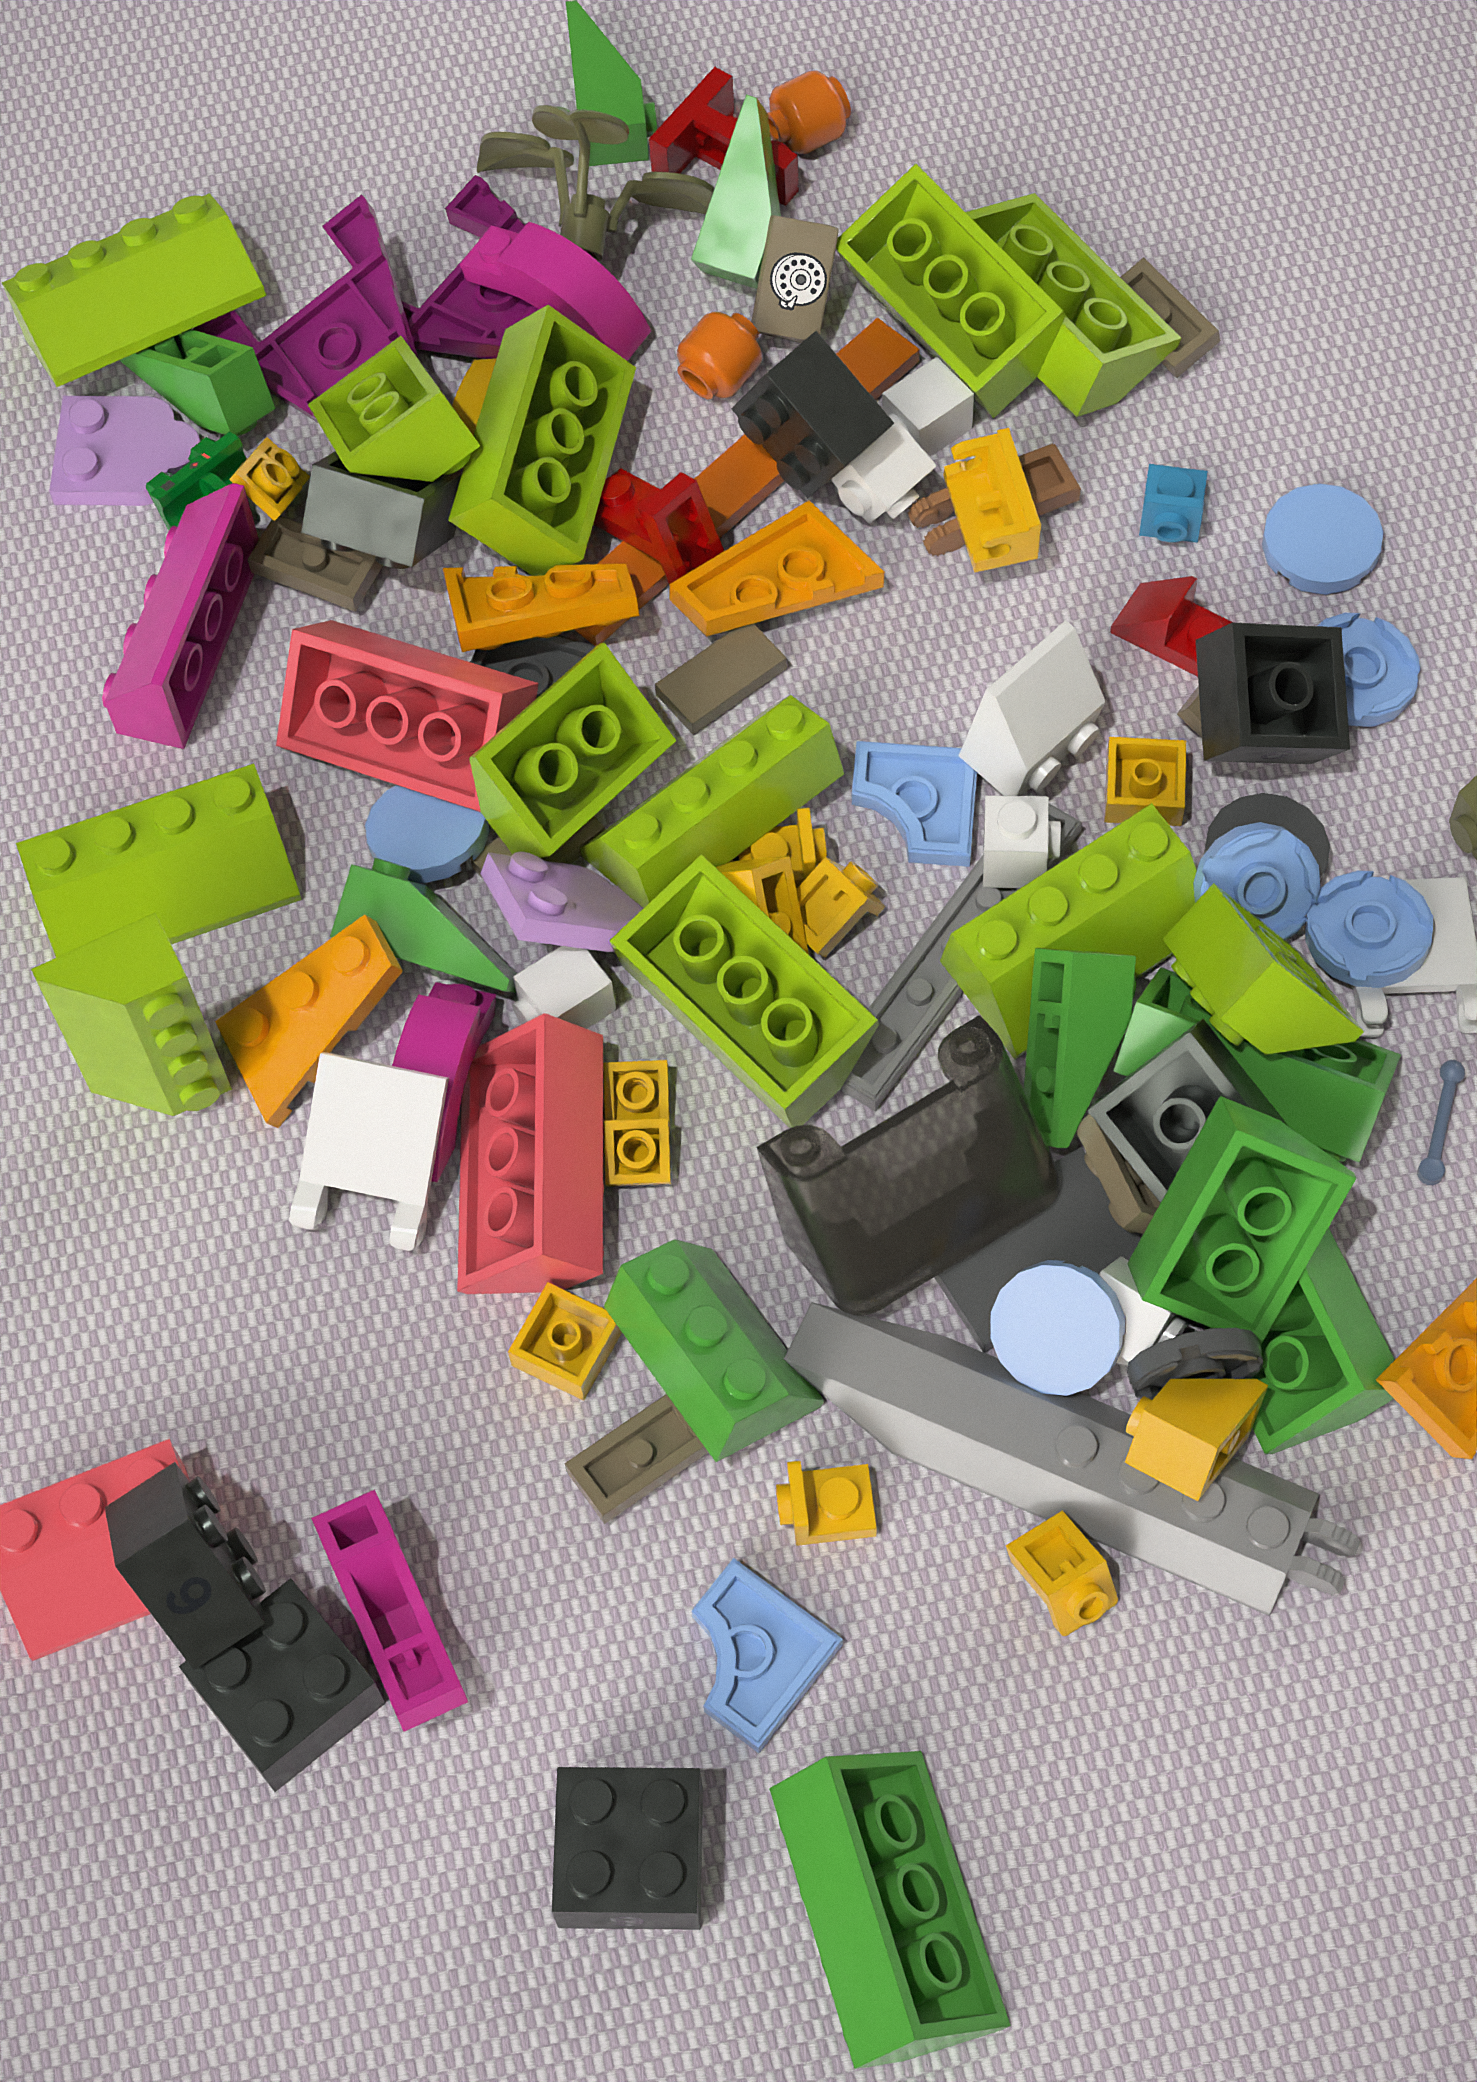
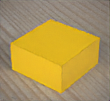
(1142, 774)
(564, 1341)

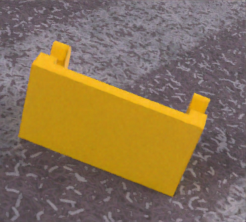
(993, 502)

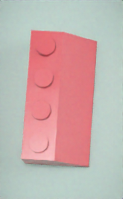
(394, 708)
(532, 1160)

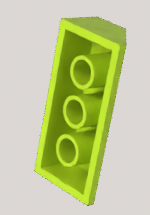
(133, 288)
(953, 288)
(1108, 329)
(720, 801)
(187, 855)
(1104, 898)
(746, 991)
(134, 1020)

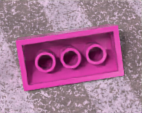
(184, 620)

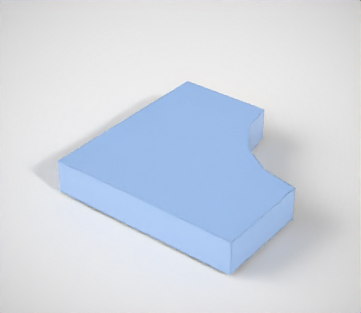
(923, 793)
(764, 1653)

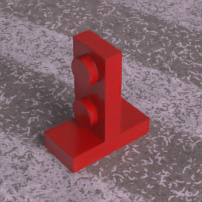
(704, 129)
(661, 522)

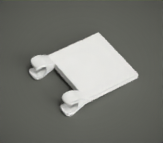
(1448, 965)
(372, 1135)

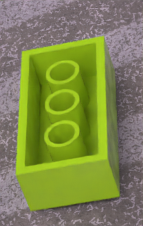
(543, 443)

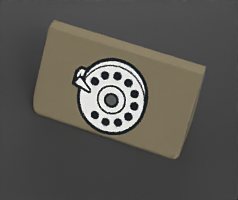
(794, 278)

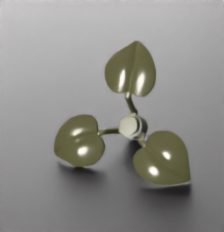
(585, 219)

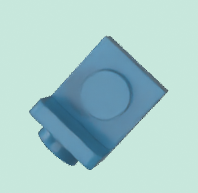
(1173, 503)

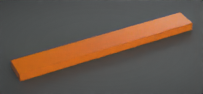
(749, 473)

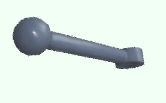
(1432, 1168)

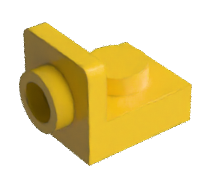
(798, 841)
(834, 901)
(827, 1503)
(1064, 1572)

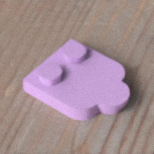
(114, 448)
(557, 901)

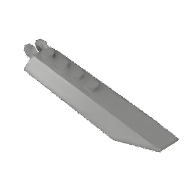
(1064, 1453)

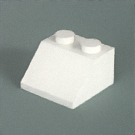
(1035, 716)

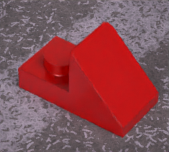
(1167, 621)

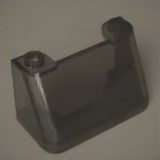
(917, 1186)

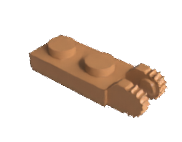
(1048, 481)

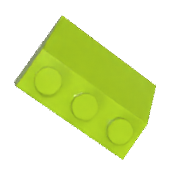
(394, 419)
(567, 755)
(1254, 980)

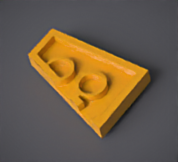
(776, 572)
(526, 607)
(307, 1012)
(1439, 1377)

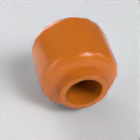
(808, 111)
(719, 355)

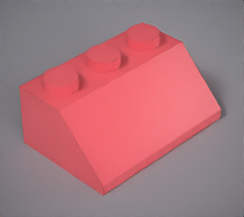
(60, 1554)

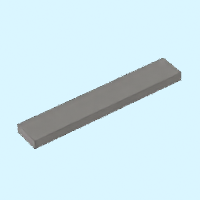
(923, 989)

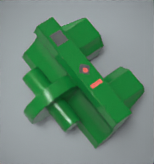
(208, 471)

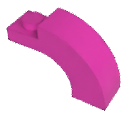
(558, 273)
(442, 1041)
(389, 1610)

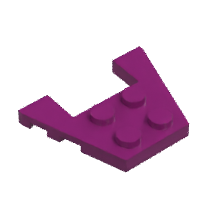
(459, 313)
(336, 328)

